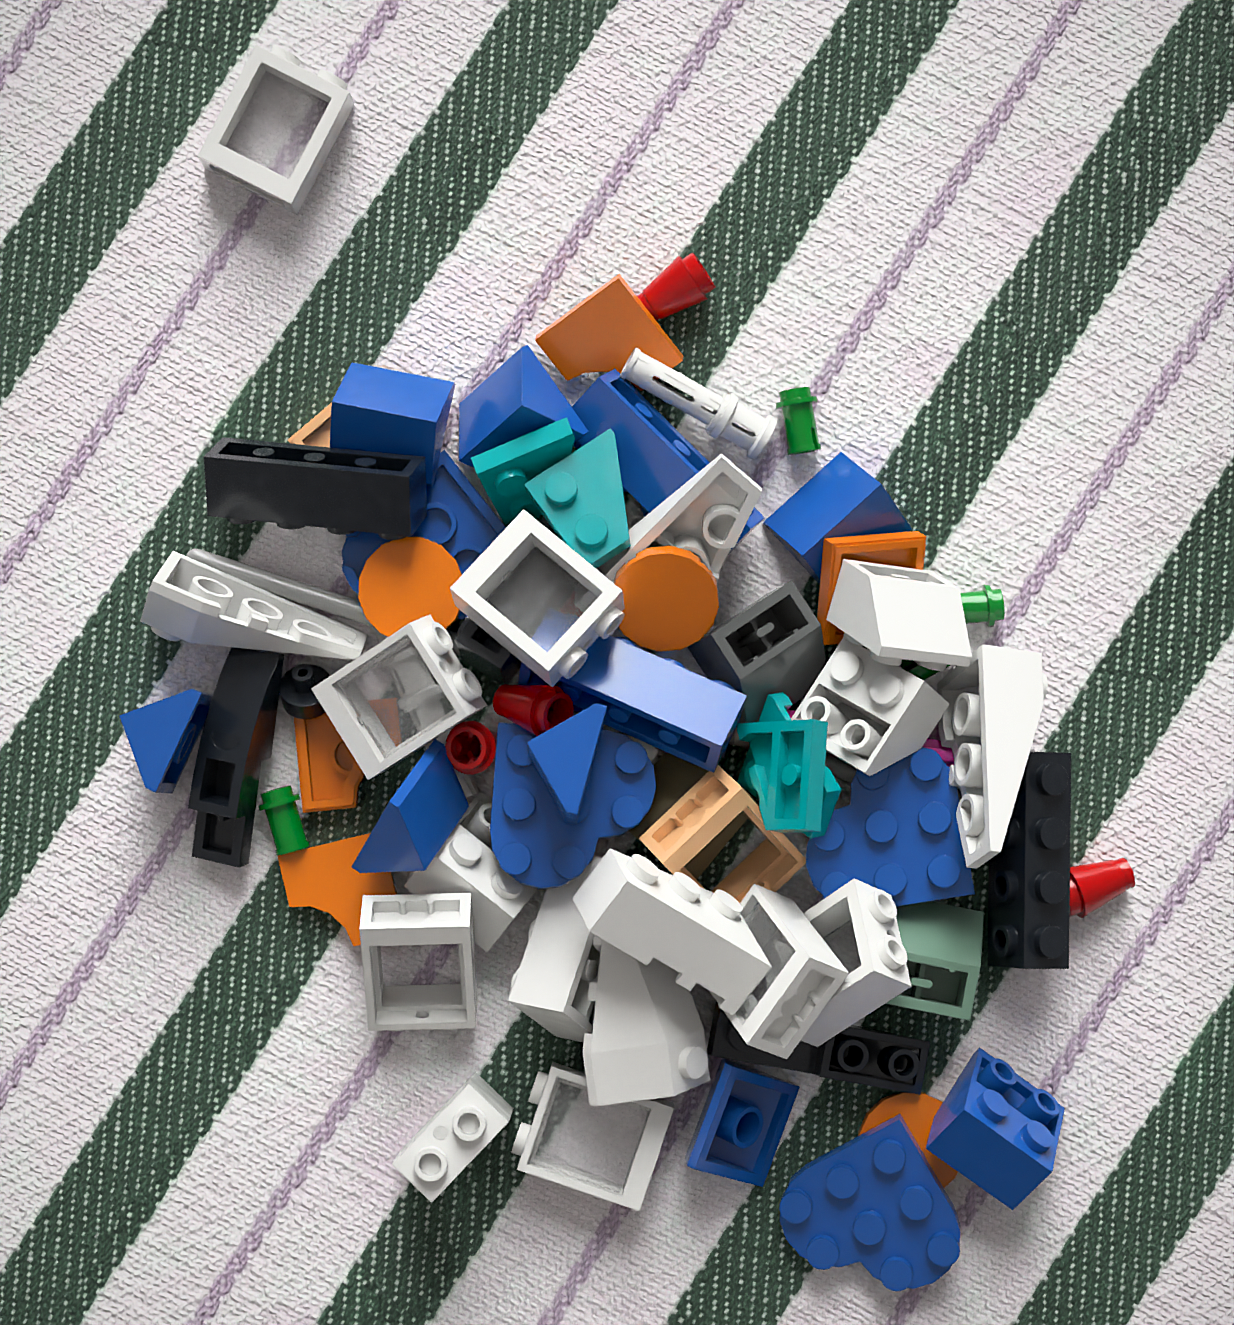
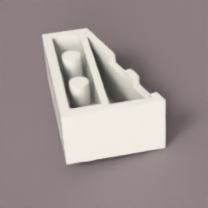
(674, 922)
(559, 965)

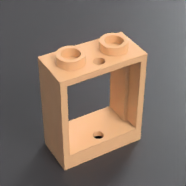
(702, 816)

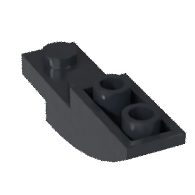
(230, 755)
(851, 1056)

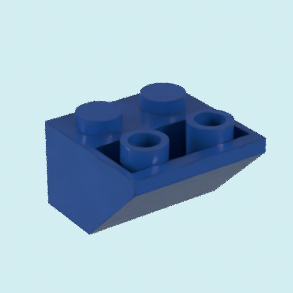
(997, 1129)

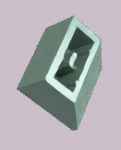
(942, 957)

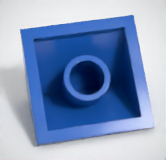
(512, 404)
(391, 414)
(832, 504)
(165, 736)
(567, 756)
(416, 817)
(741, 1123)

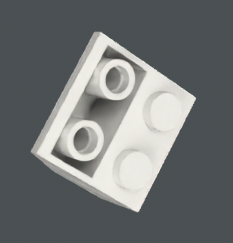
(901, 615)
(871, 709)
(470, 866)

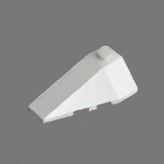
(698, 517)
(221, 610)
(990, 734)
(643, 1033)

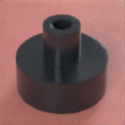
(297, 693)

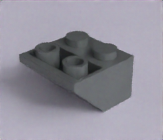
(765, 650)

